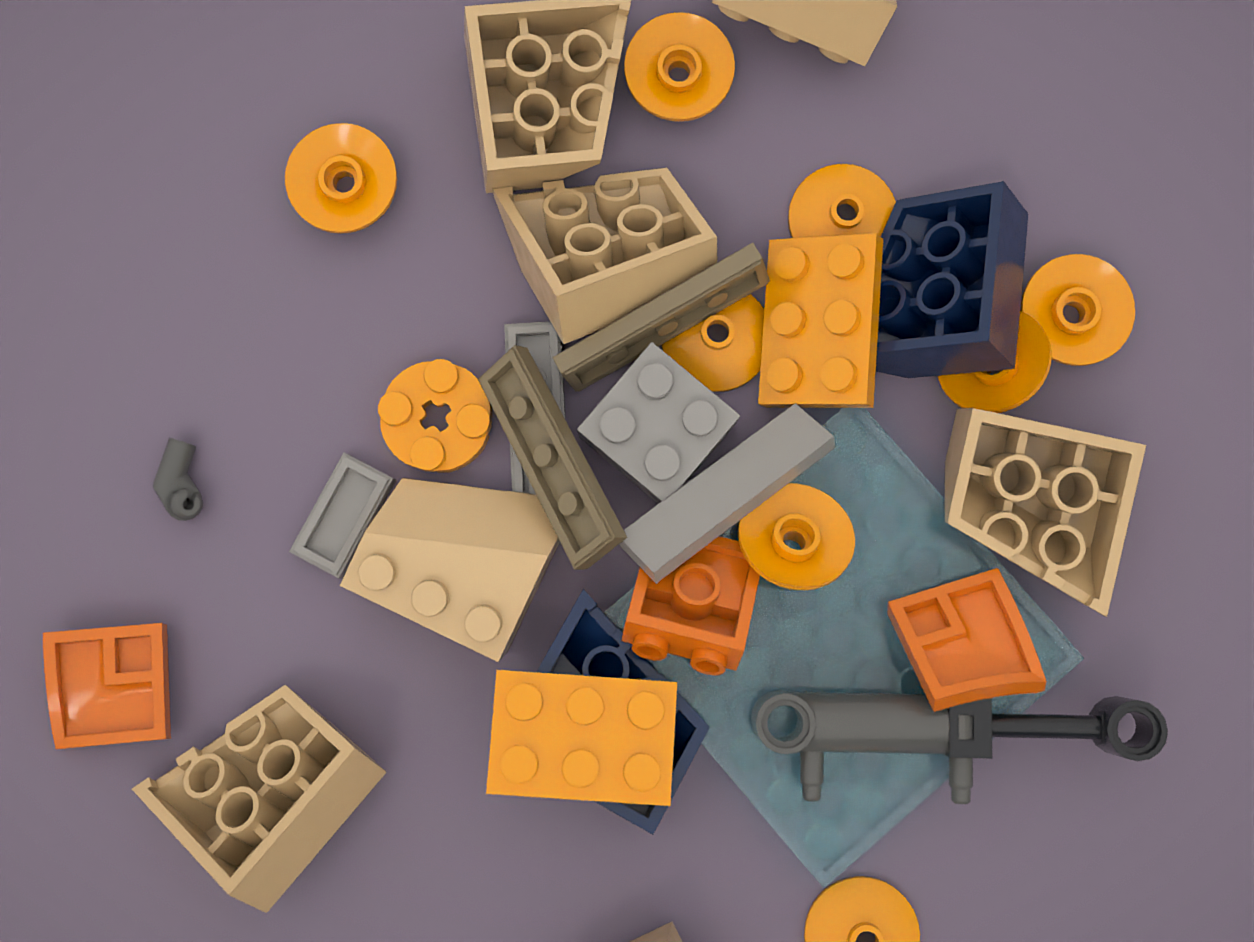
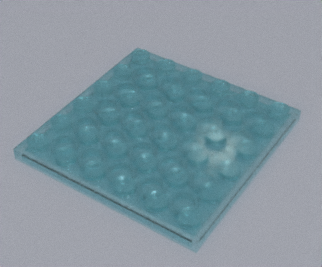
(846, 644)

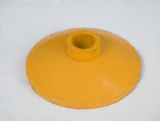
(684, 43)
(326, 158)
(818, 196)
(1100, 298)
(725, 363)
(1010, 386)
(811, 521)
(861, 906)

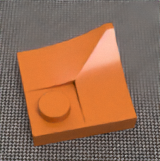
(967, 641)
(107, 685)

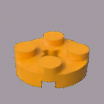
(404, 410)

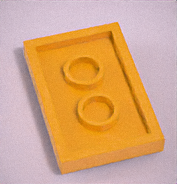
(821, 322)
(582, 738)

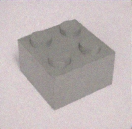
(657, 424)

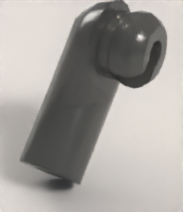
(174, 484)

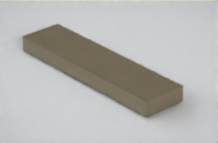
(663, 318)
(551, 458)

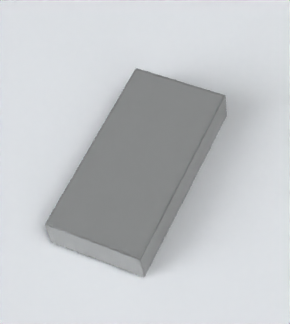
(342, 515)

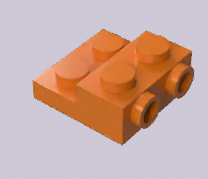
(696, 609)

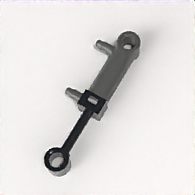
(961, 732)

